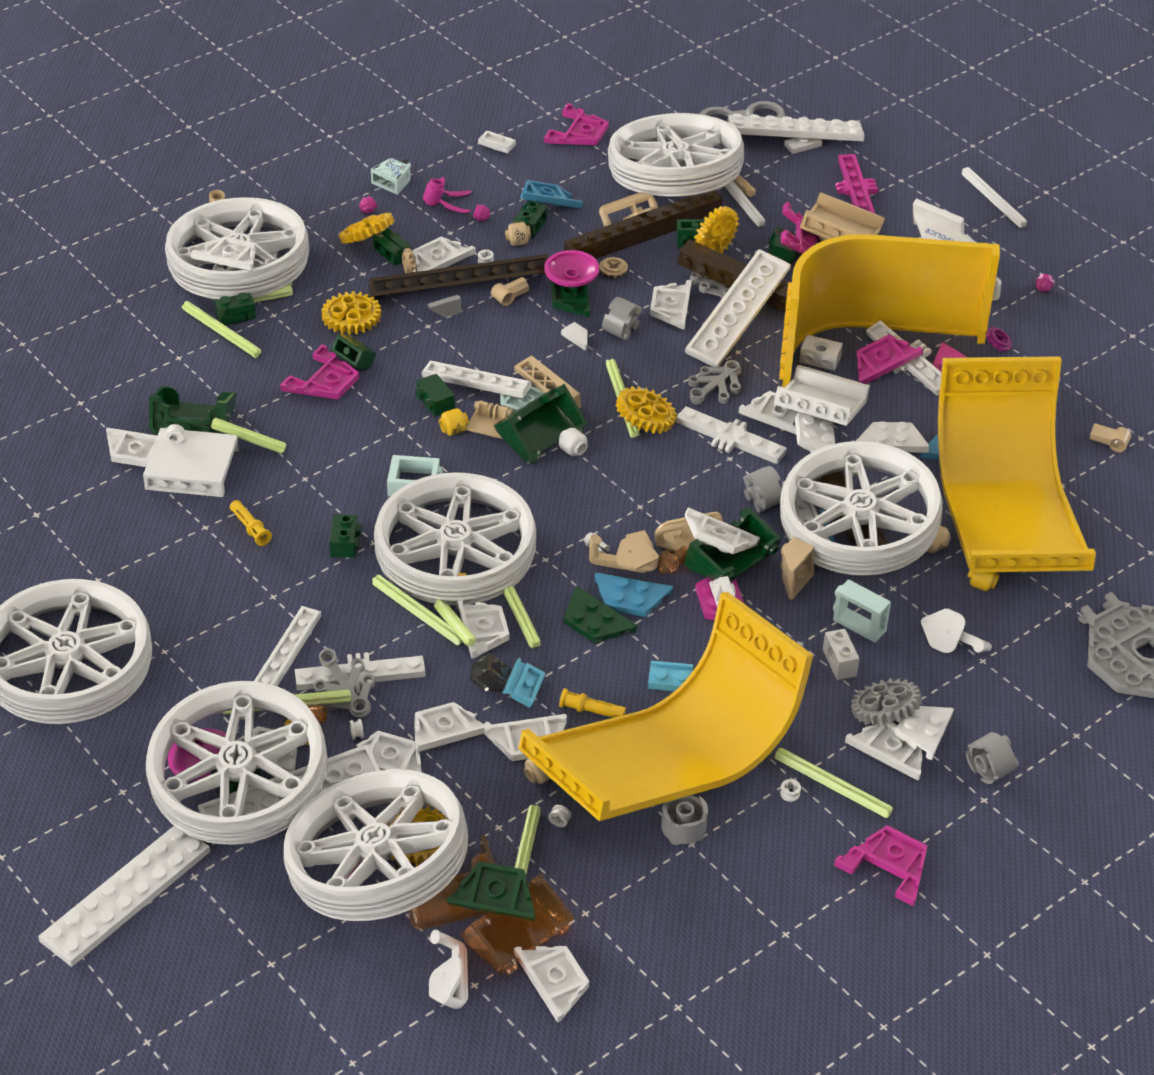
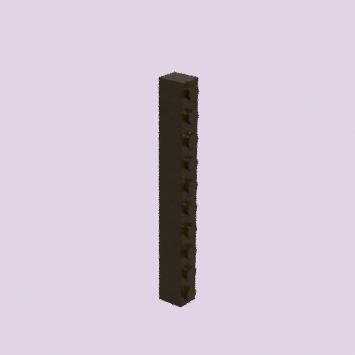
(644, 226)
(457, 275)

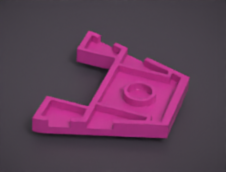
(583, 131)
(803, 238)
(328, 382)
(893, 853)

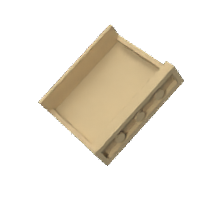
(838, 218)

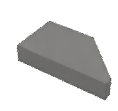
(447, 306)

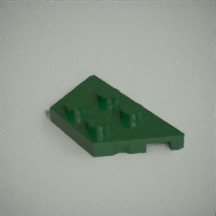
(570, 299)
(594, 618)
(495, 890)

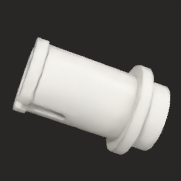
(601, 545)

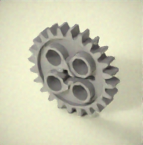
(886, 702)

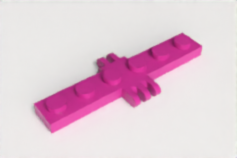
(854, 184)

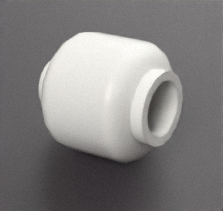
(573, 442)

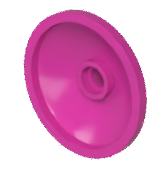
(571, 268)
(181, 759)

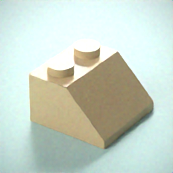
(796, 565)

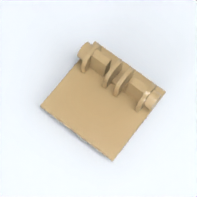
(486, 417)

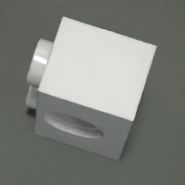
(820, 352)
(840, 654)

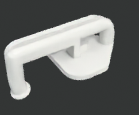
(946, 629)
(451, 975)

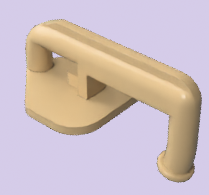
(626, 202)
(677, 533)
(632, 555)

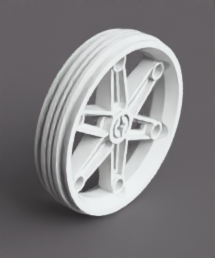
(688, 144)
(243, 213)
(862, 507)
(455, 538)
(68, 649)
(236, 761)
(376, 844)

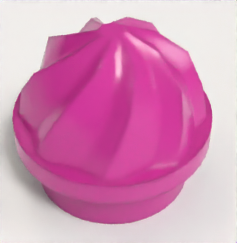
(367, 205)
(481, 213)
(1044, 282)

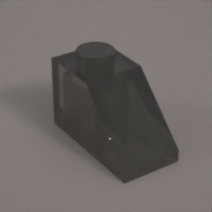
(490, 673)

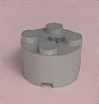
(621, 318)
(763, 488)
(991, 757)
(684, 820)

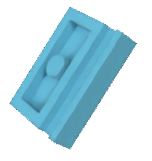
(668, 675)
(524, 683)

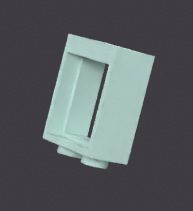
(410, 465)
(869, 601)

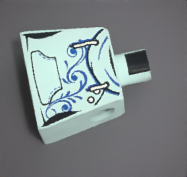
(391, 175)

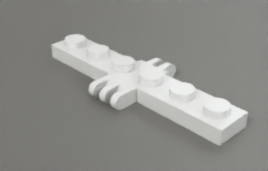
(919, 367)
(731, 435)
(380, 669)

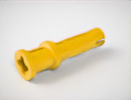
(253, 527)
(582, 702)

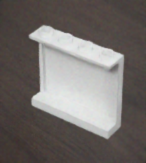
(823, 395)
(192, 466)

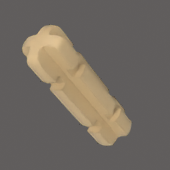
(744, 186)

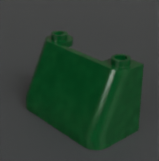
(167, 410)
(540, 423)
(713, 563)

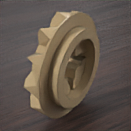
(408, 261)
(609, 265)

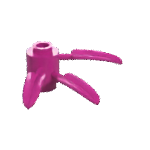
(434, 191)

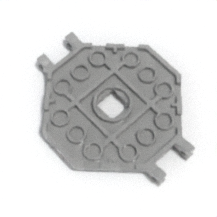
(1114, 642)

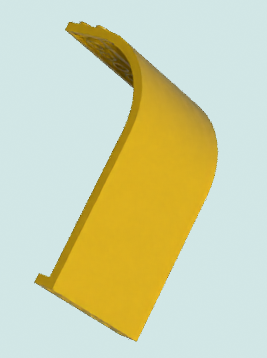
(892, 280)
(1004, 466)
(698, 736)

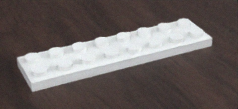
(797, 127)
(737, 309)
(338, 769)
(123, 895)

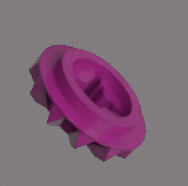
(998, 339)

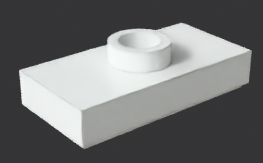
(497, 142)
(797, 145)

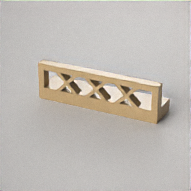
(541, 375)

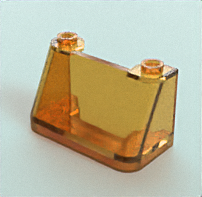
(497, 935)

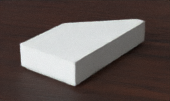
(576, 334)

